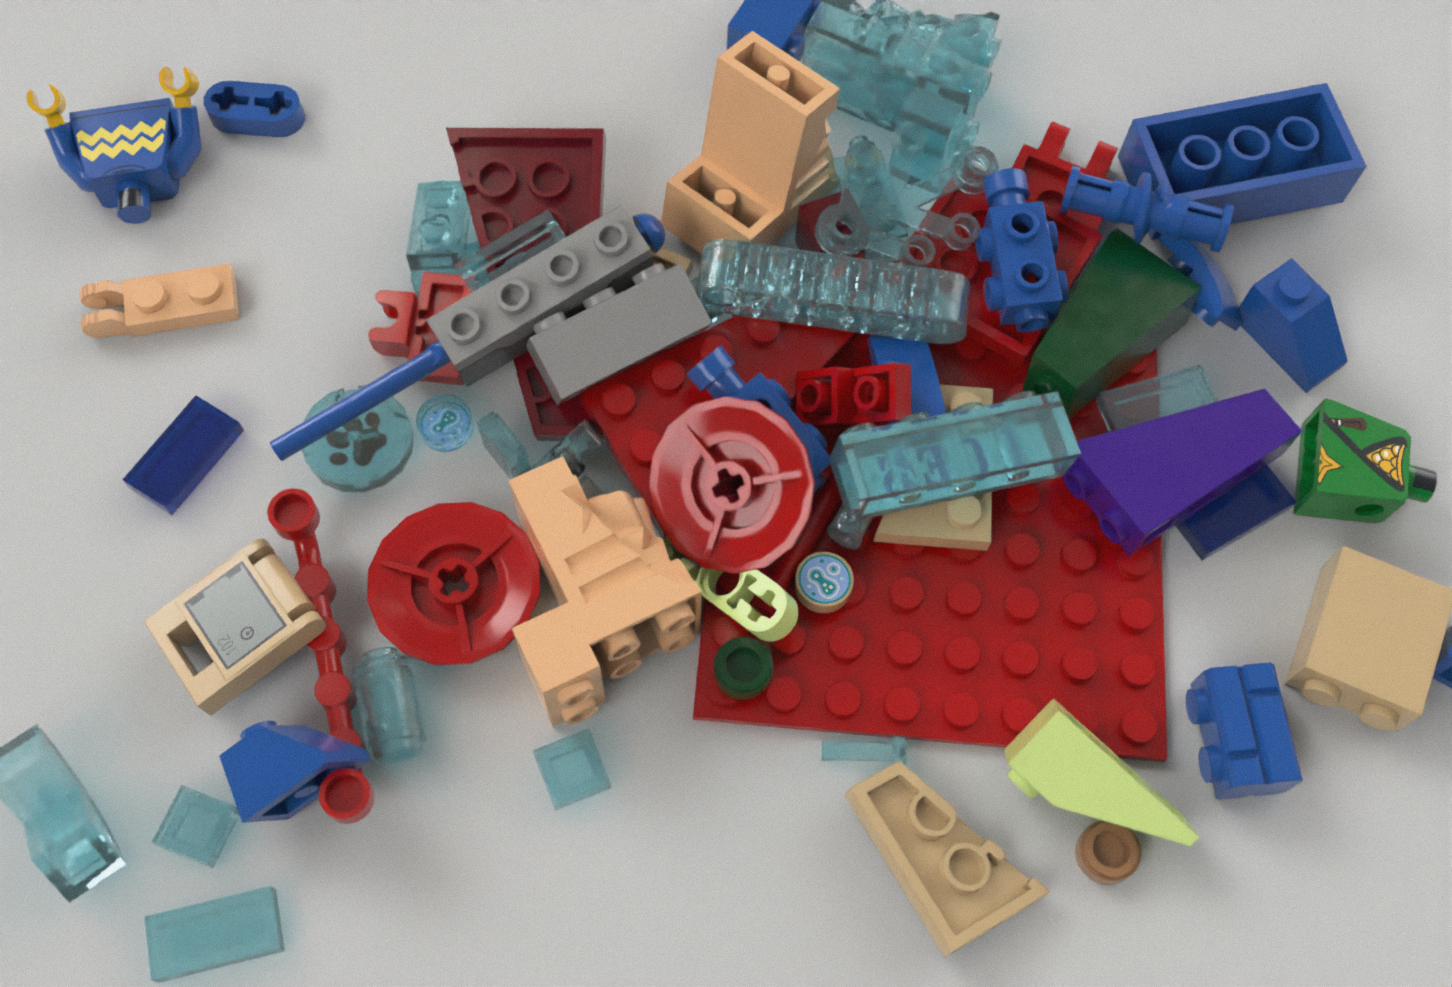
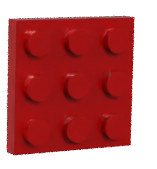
(1074, 250)

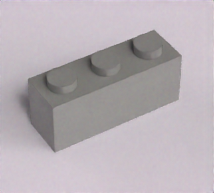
(616, 331)

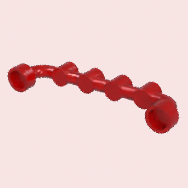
(295, 517)

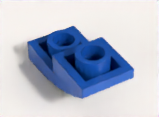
(1216, 297)
(925, 386)

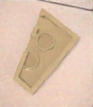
(952, 523)
(940, 863)

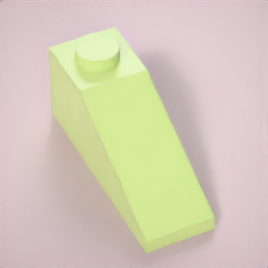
(1084, 776)

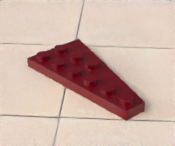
(514, 178)

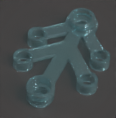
(902, 204)

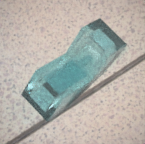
(58, 815)

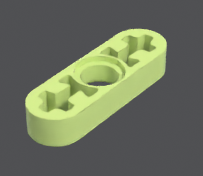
(736, 602)

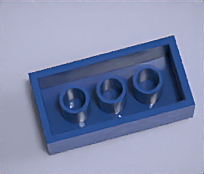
(1251, 152)

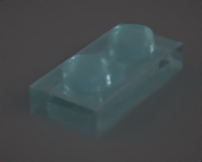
(438, 226)

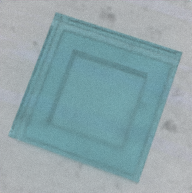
(572, 769)
(196, 826)

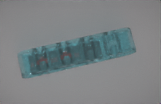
(833, 291)

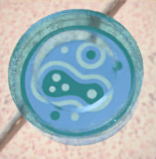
(445, 423)

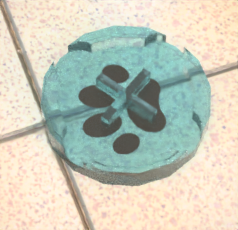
(363, 451)

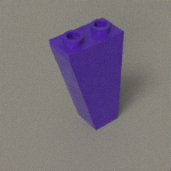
(1174, 465)

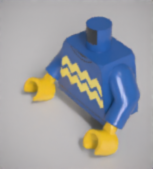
(127, 150)

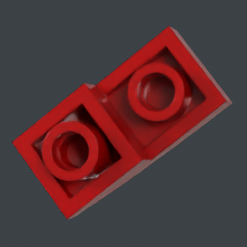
(854, 395)

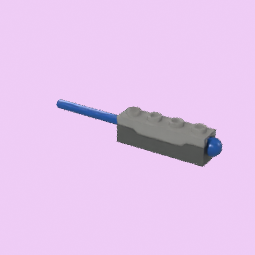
(499, 318)

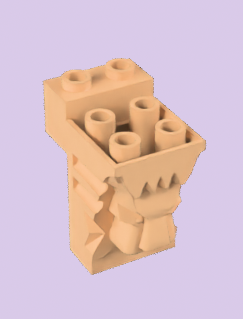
(758, 151)
(611, 588)

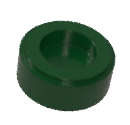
(743, 668)

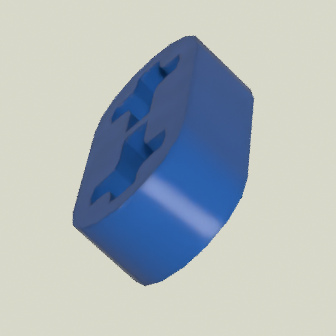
(254, 108)

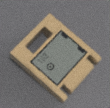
(243, 622)

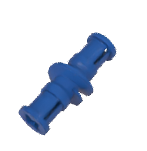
(1147, 209)

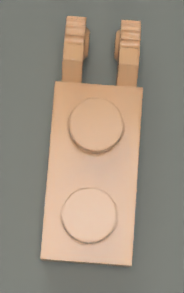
(161, 302)

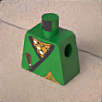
(1356, 467)

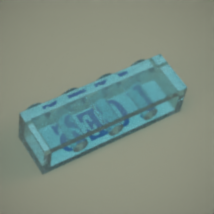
(952, 454)

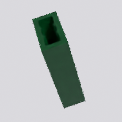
(1110, 322)

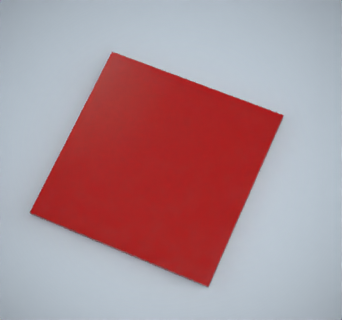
(970, 637)

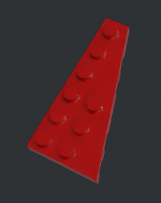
(644, 399)

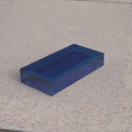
(183, 455)
(1236, 513)

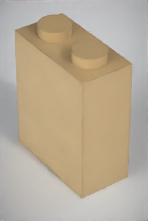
(1371, 640)

